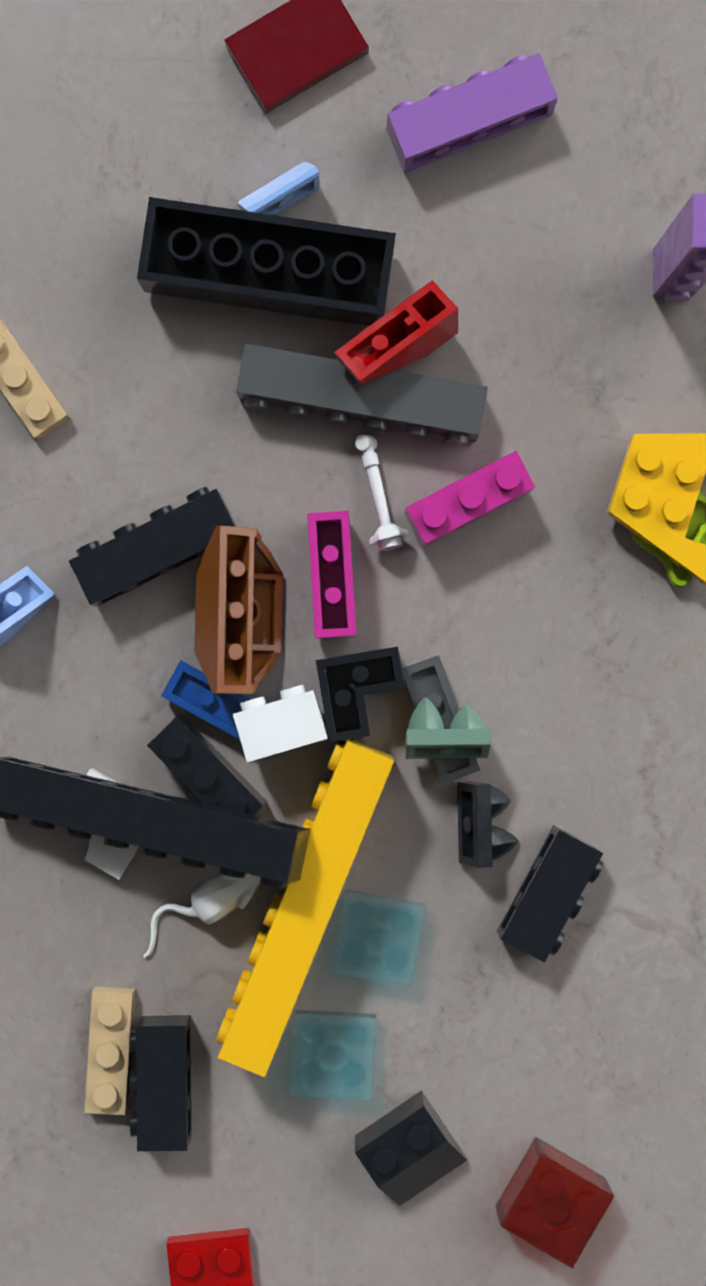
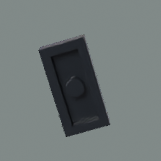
(477, 838)

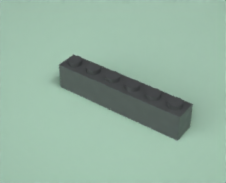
(395, 399)

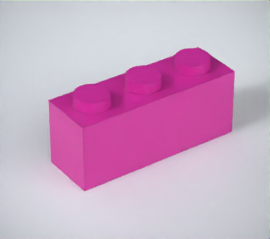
(469, 499)
(331, 574)

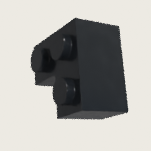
(345, 682)

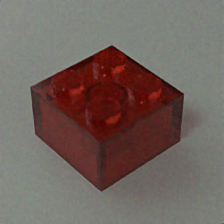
(554, 1202)

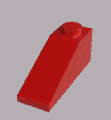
(401, 335)

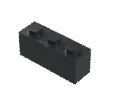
(204, 768)
(550, 894)
(161, 1083)

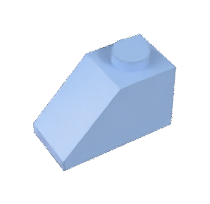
(20, 601)

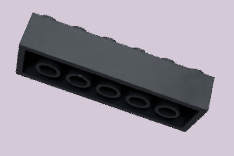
(265, 261)

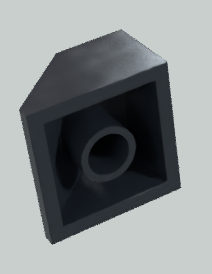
(408, 1149)

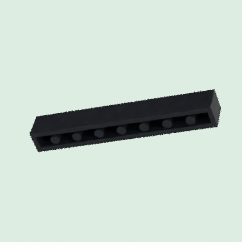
(153, 821)

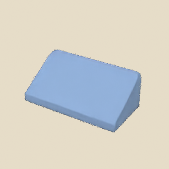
(283, 190)

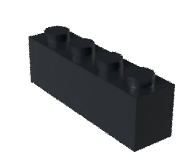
(150, 549)

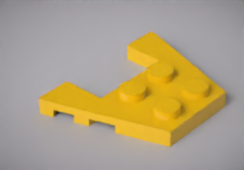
(659, 494)

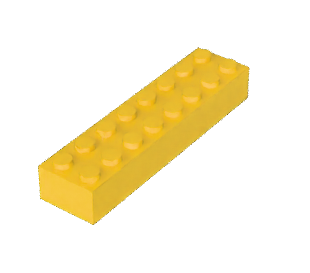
(303, 911)

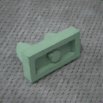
(430, 740)

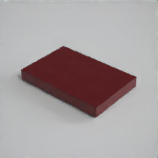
(295, 48)

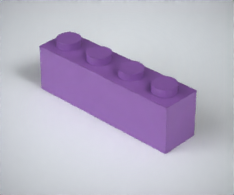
(471, 112)
(681, 253)

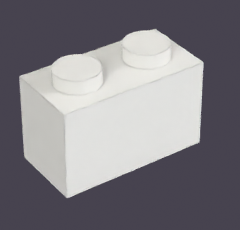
(279, 724)

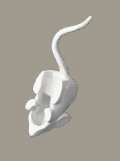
(210, 901)

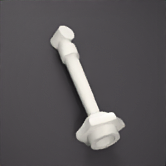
(388, 535)

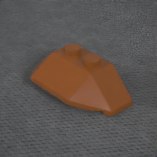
(237, 610)

